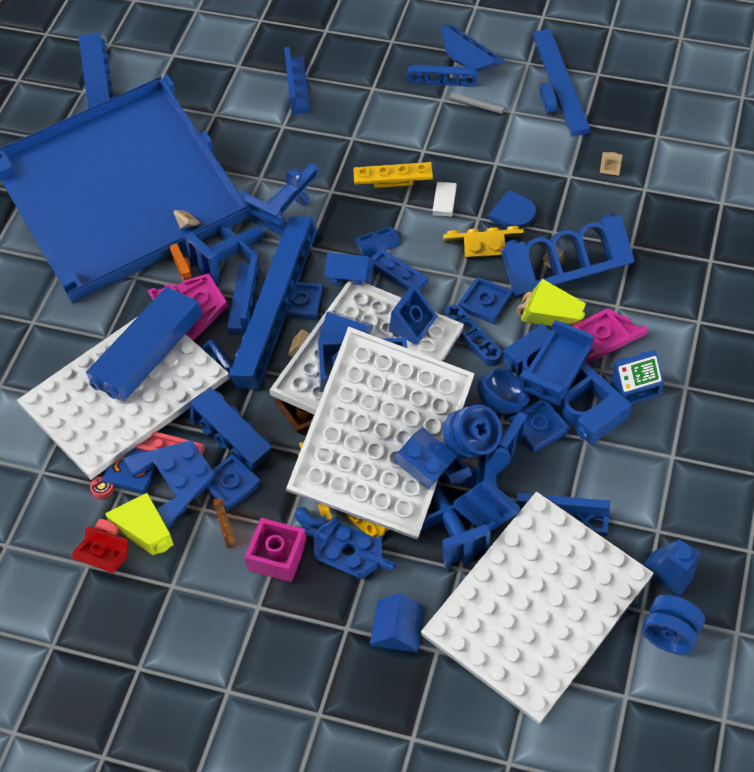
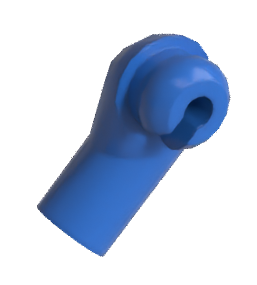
(304, 517)

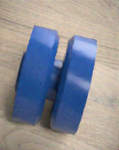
(472, 431)
(673, 624)

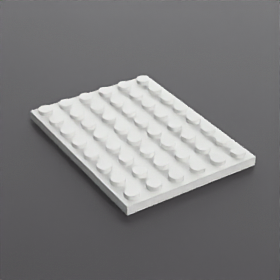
(367, 303)
(365, 416)
(103, 429)
(537, 606)

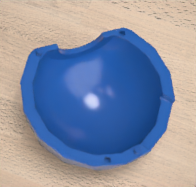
(502, 392)

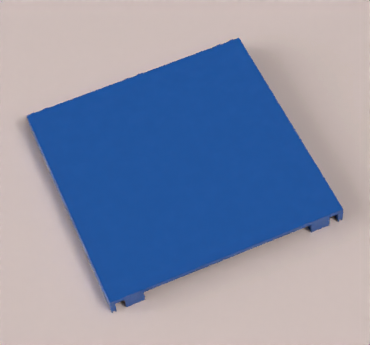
(108, 185)

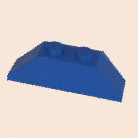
(467, 50)

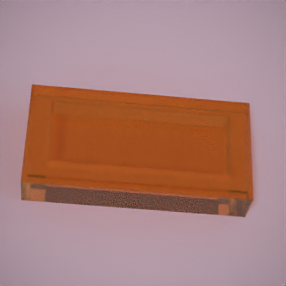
(224, 523)

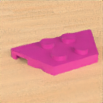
(609, 332)

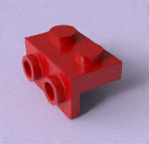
(101, 550)

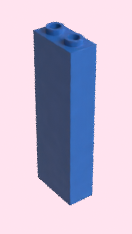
(144, 344)

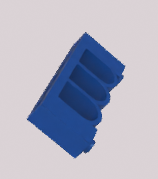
(614, 242)
(590, 424)

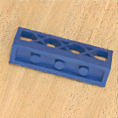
(297, 83)
(244, 295)
(578, 508)

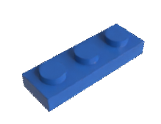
(398, 271)

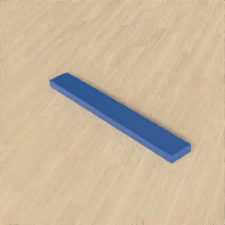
(561, 83)

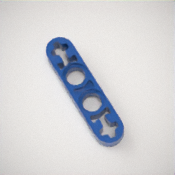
(442, 72)
(475, 333)

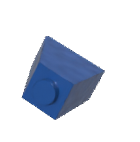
(673, 566)

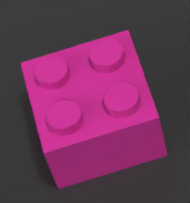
(276, 549)

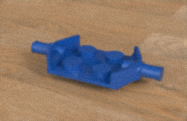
(335, 537)

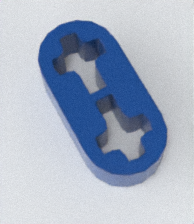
(548, 97)

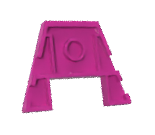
(209, 297)

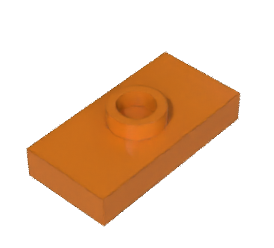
(182, 263)

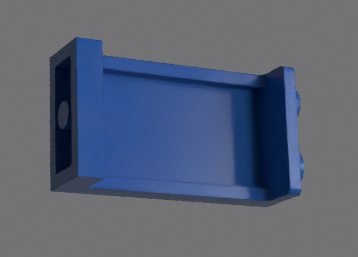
(557, 363)

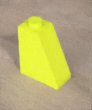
(552, 304)
(142, 525)

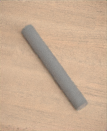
(476, 103)

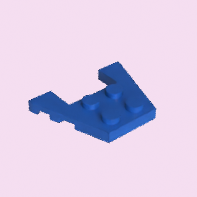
(183, 471)

